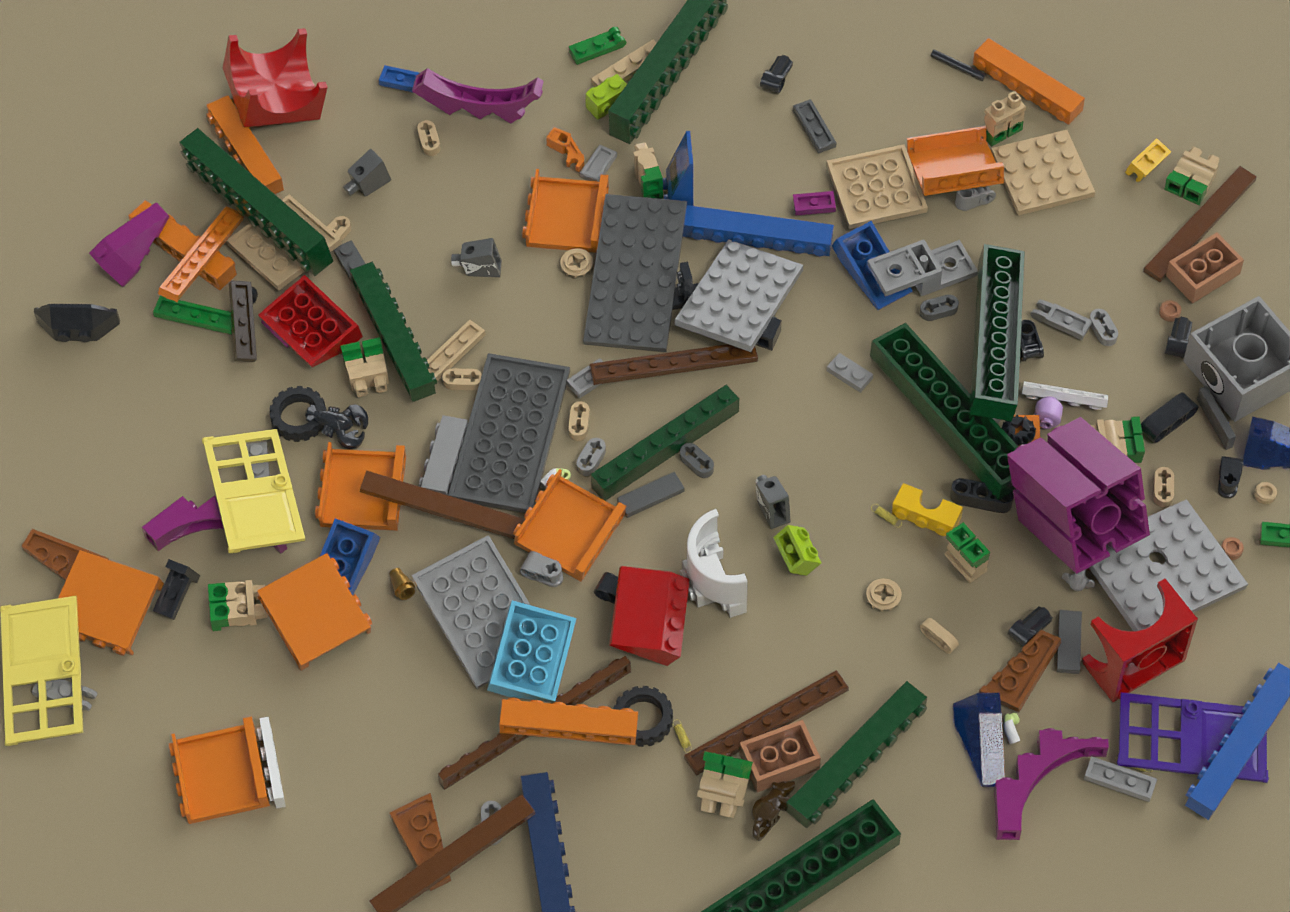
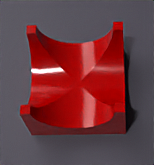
(273, 84)
(1143, 654)

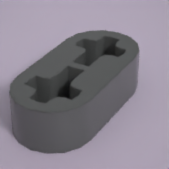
(939, 307)
(699, 458)

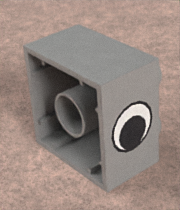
(1242, 358)

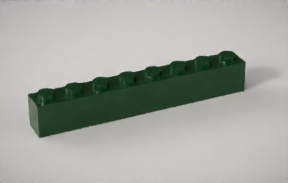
(393, 331)
(664, 443)
(856, 755)

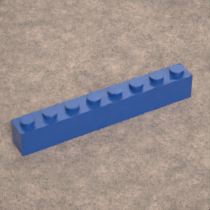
(758, 230)
(1240, 743)

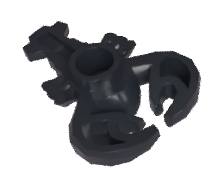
(339, 422)

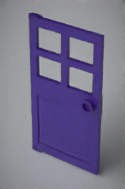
(1200, 734)

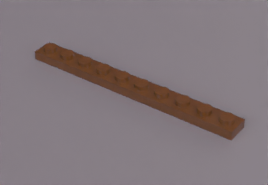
(491, 749)

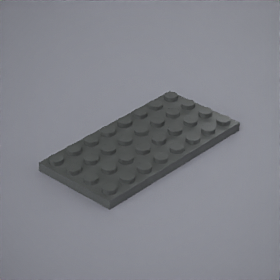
(635, 273)
(509, 433)

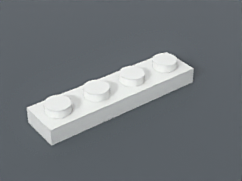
(1074, 397)
(272, 771)

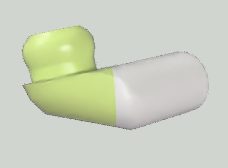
(565, 474)
(1009, 727)

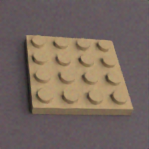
(1043, 172)
(876, 186)
(267, 257)

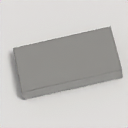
(598, 163)

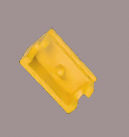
(1148, 160)

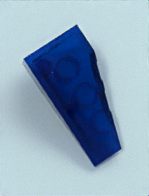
(1267, 445)
(980, 728)

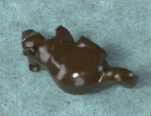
(767, 808)

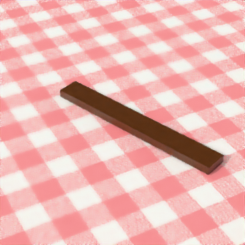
(1201, 222)
(670, 363)
(440, 504)
(771, 719)
(453, 856)

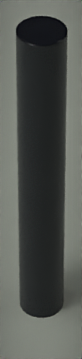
(958, 65)

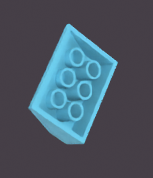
(531, 653)

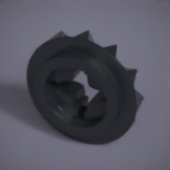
(1023, 437)

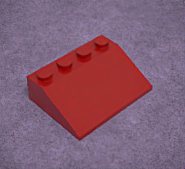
(310, 322)
(650, 613)

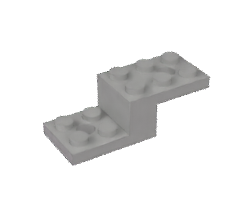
(922, 268)

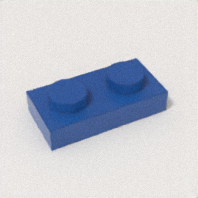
(397, 78)

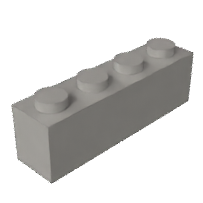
(444, 454)

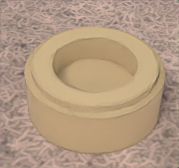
(1265, 493)

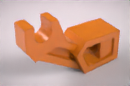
(574, 154)

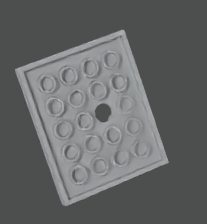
(1192, 566)

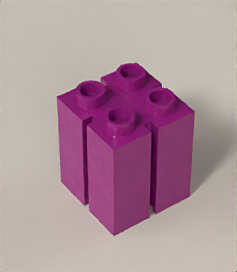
(1079, 494)

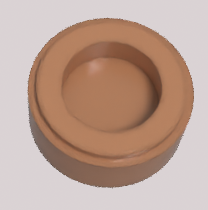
(1170, 310)
(1233, 547)

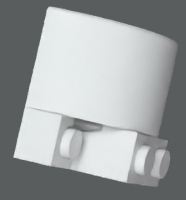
(707, 578)

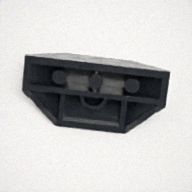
(76, 321)

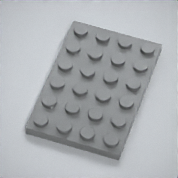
(739, 295)
(470, 603)

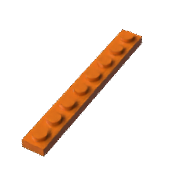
(200, 254)

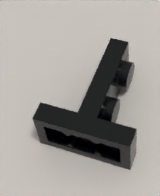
(684, 287)
(174, 589)

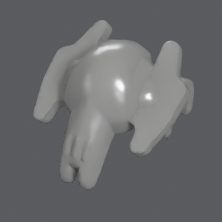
(1078, 581)

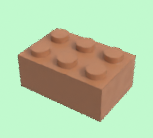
(1204, 267)
(780, 755)

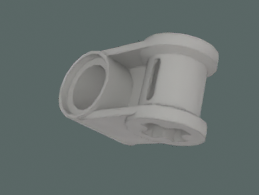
(974, 197)
(542, 569)

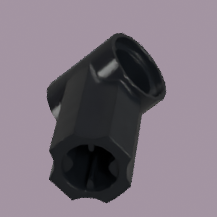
(775, 77)
(1179, 337)
(1024, 630)

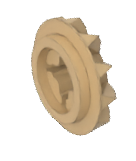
(580, 256)
(875, 590)

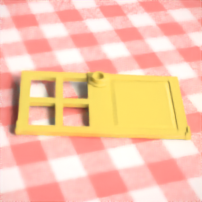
(255, 509)
(40, 647)

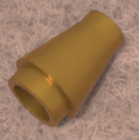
(402, 585)

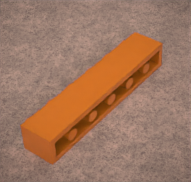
(1028, 81)
(243, 143)
(178, 241)
(568, 721)

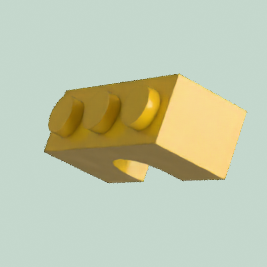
(941, 519)

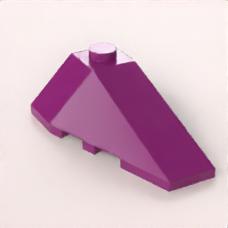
(126, 246)

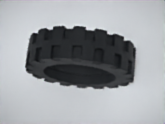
(291, 396)
(653, 696)

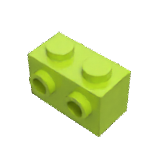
(601, 98)
(797, 550)

